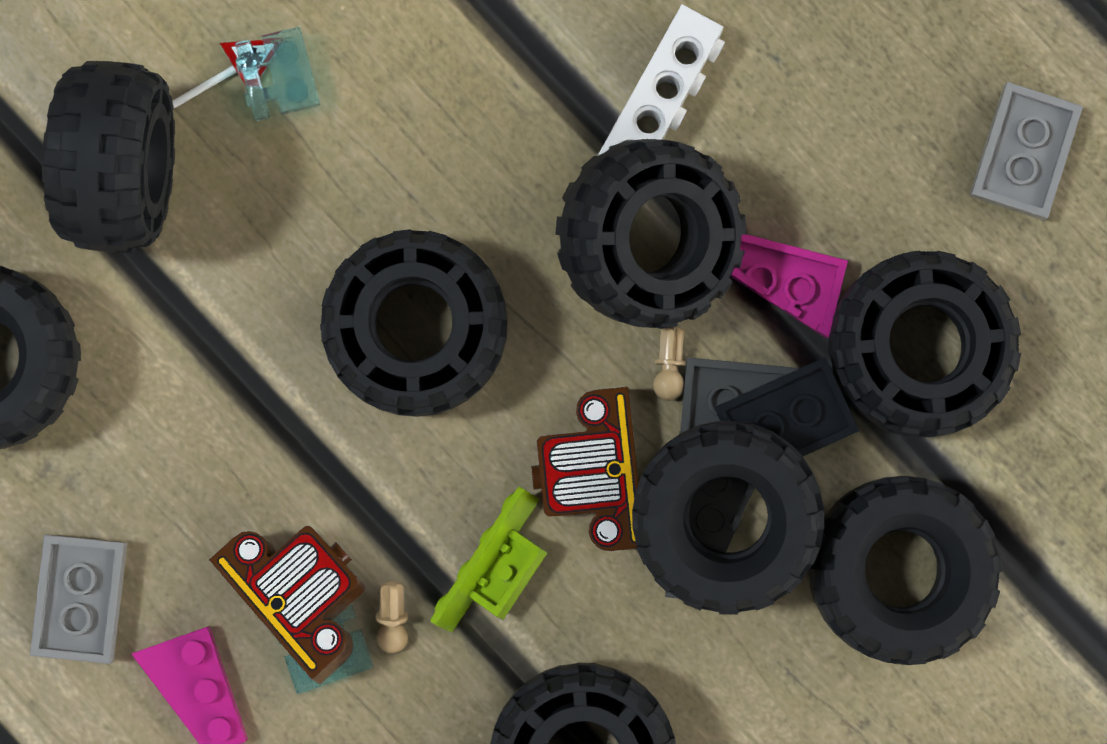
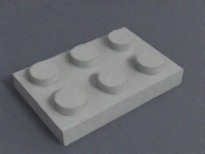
(1025, 151)
(78, 599)

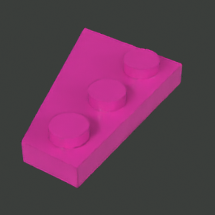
(793, 280)
(195, 686)

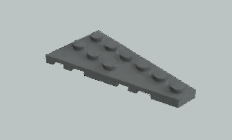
(720, 502)

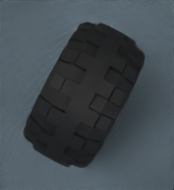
(109, 156)
(599, 221)
(863, 354)
(45, 361)
(426, 384)
(728, 579)
(963, 584)
(582, 695)

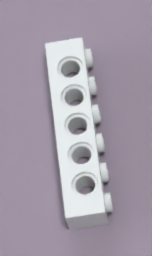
(686, 31)

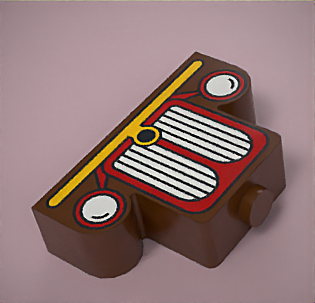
(593, 469)
(296, 594)

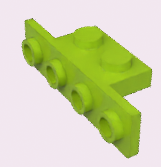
(497, 568)

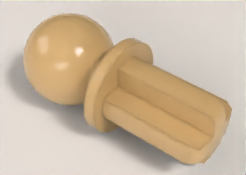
(669, 382)
(392, 635)

